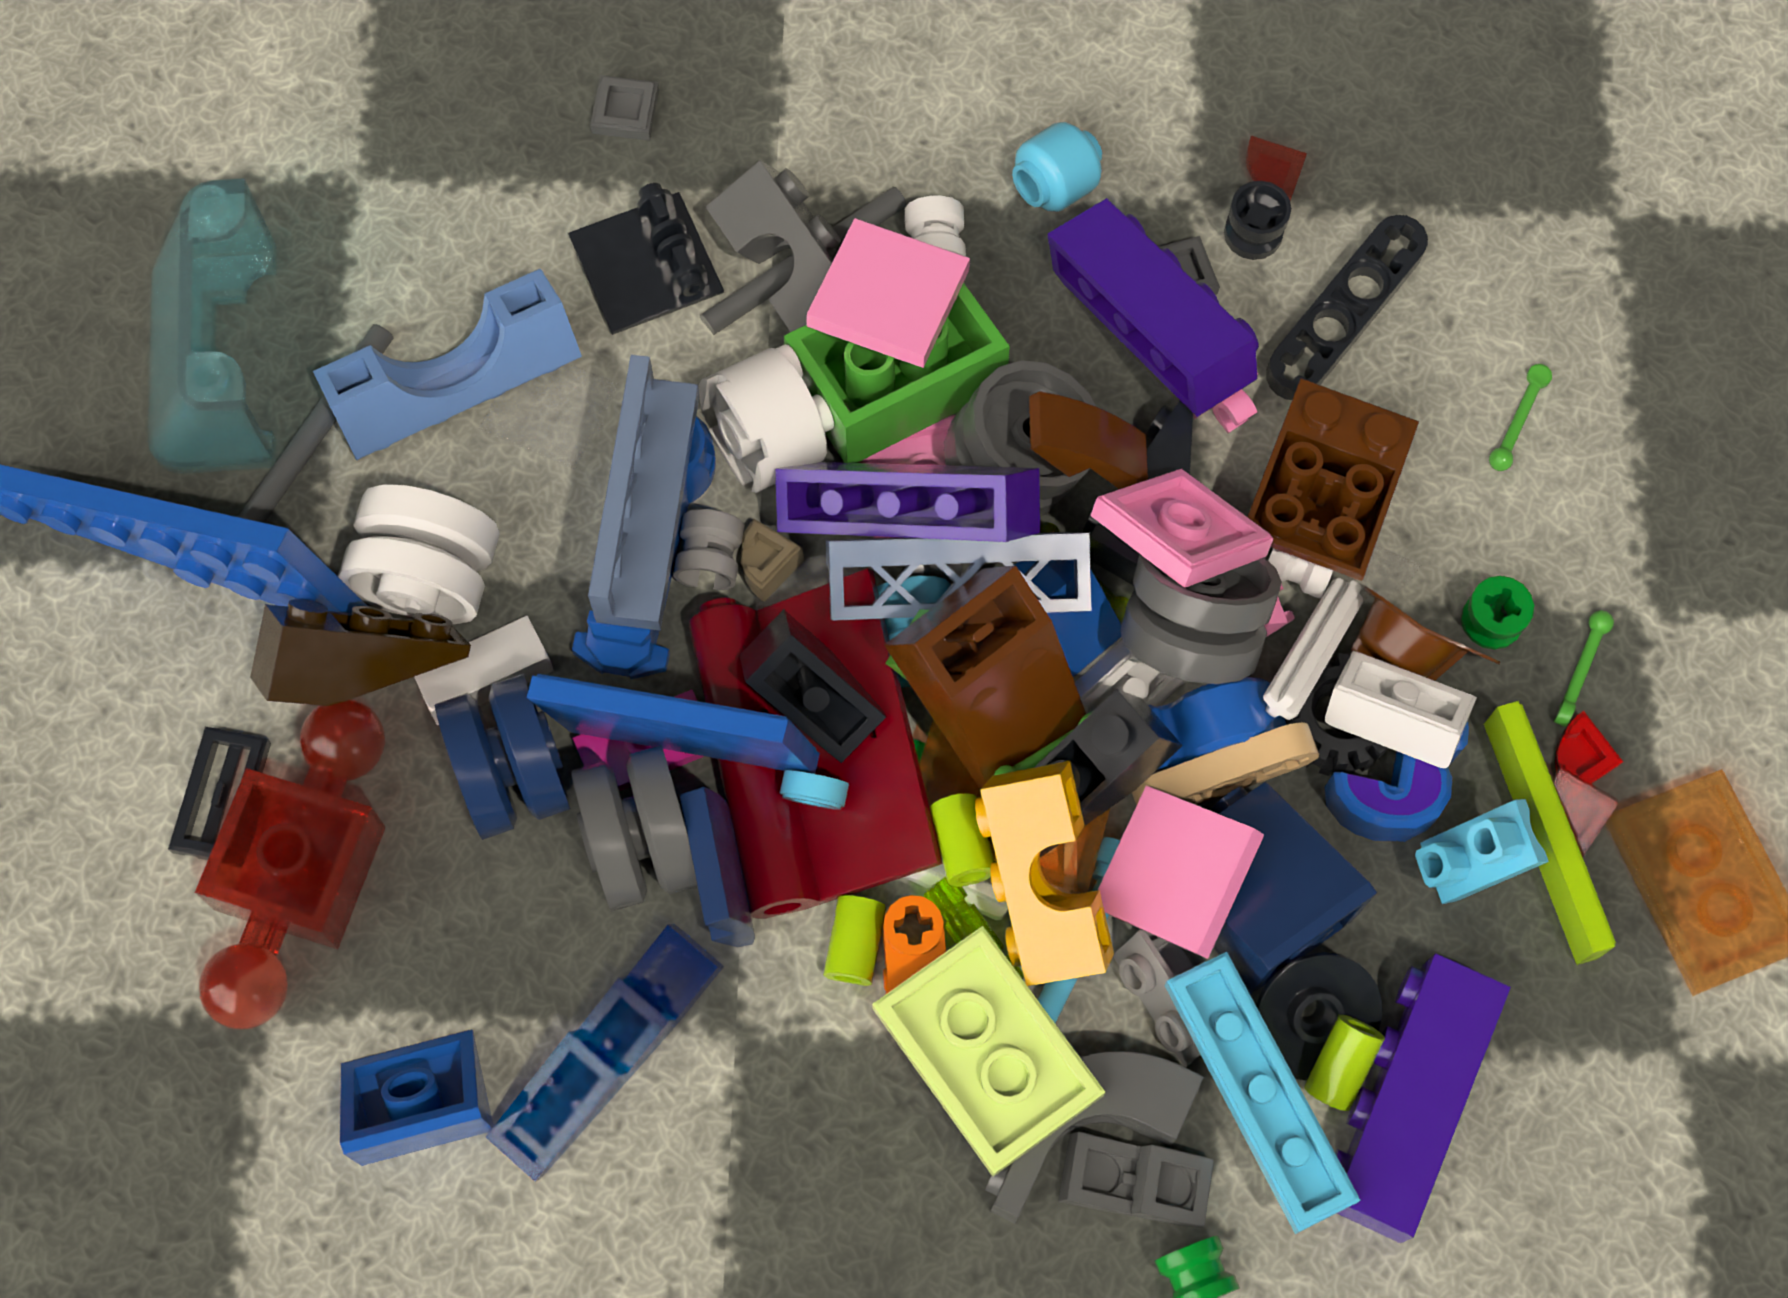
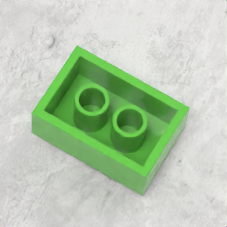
(887, 399)

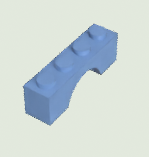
(515, 340)

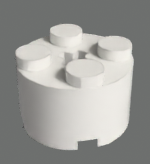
(765, 416)

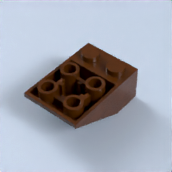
(1332, 478)
(990, 672)

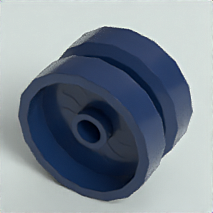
(501, 756)

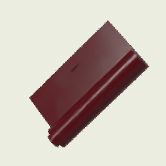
(803, 852)

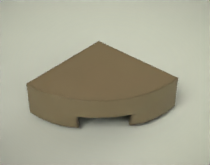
(767, 559)

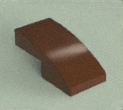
(1085, 437)

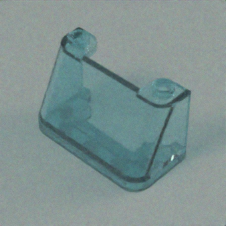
(194, 392)

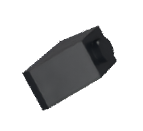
(810, 686)

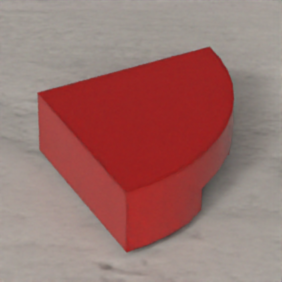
(1586, 750)

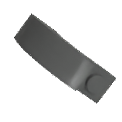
(1139, 1094)

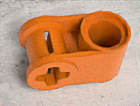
(905, 959)

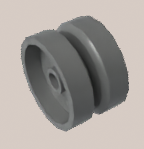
(996, 425)
(1203, 630)
(633, 828)

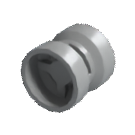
(708, 546)

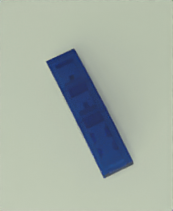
(603, 1052)

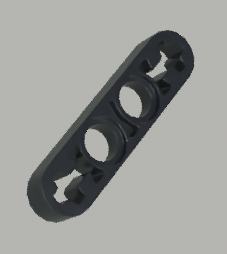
(1341, 304)

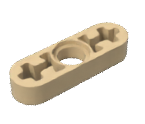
(1236, 765)

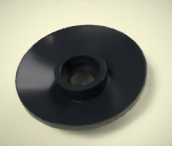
(1339, 988)

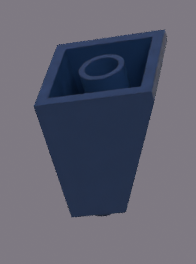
(1292, 893)

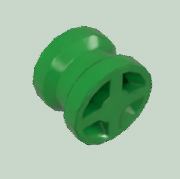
(1487, 624)
(1198, 1270)

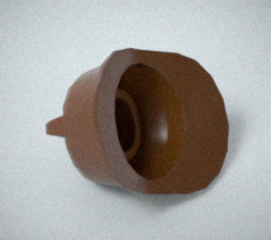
(1405, 643)

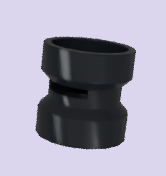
(1257, 220)

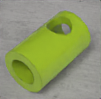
(961, 845)
(854, 940)
(1344, 1062)

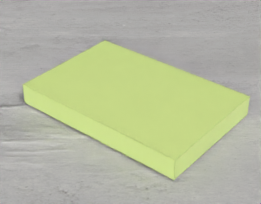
(988, 1050)

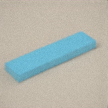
(1261, 1093)

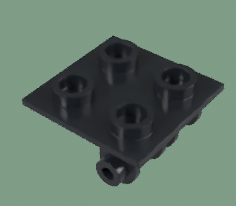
(646, 260)

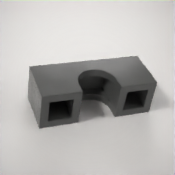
(768, 214)

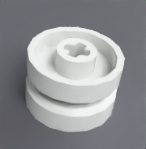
(419, 553)

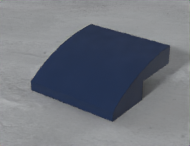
(717, 868)

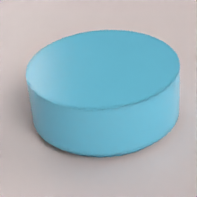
(814, 789)

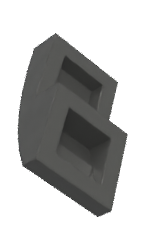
(1136, 1180)

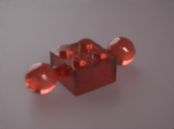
(290, 863)

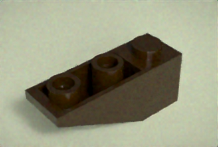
(337, 656)

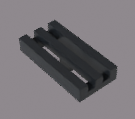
(211, 738)

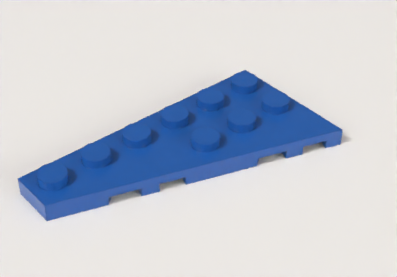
(197, 543)

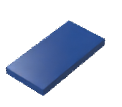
(674, 723)

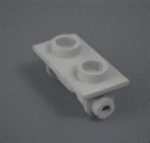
(1144, 968)

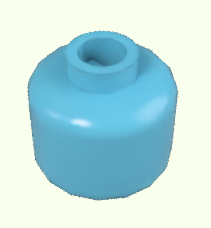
(1057, 167)

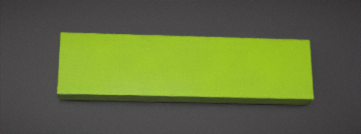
(1566, 871)

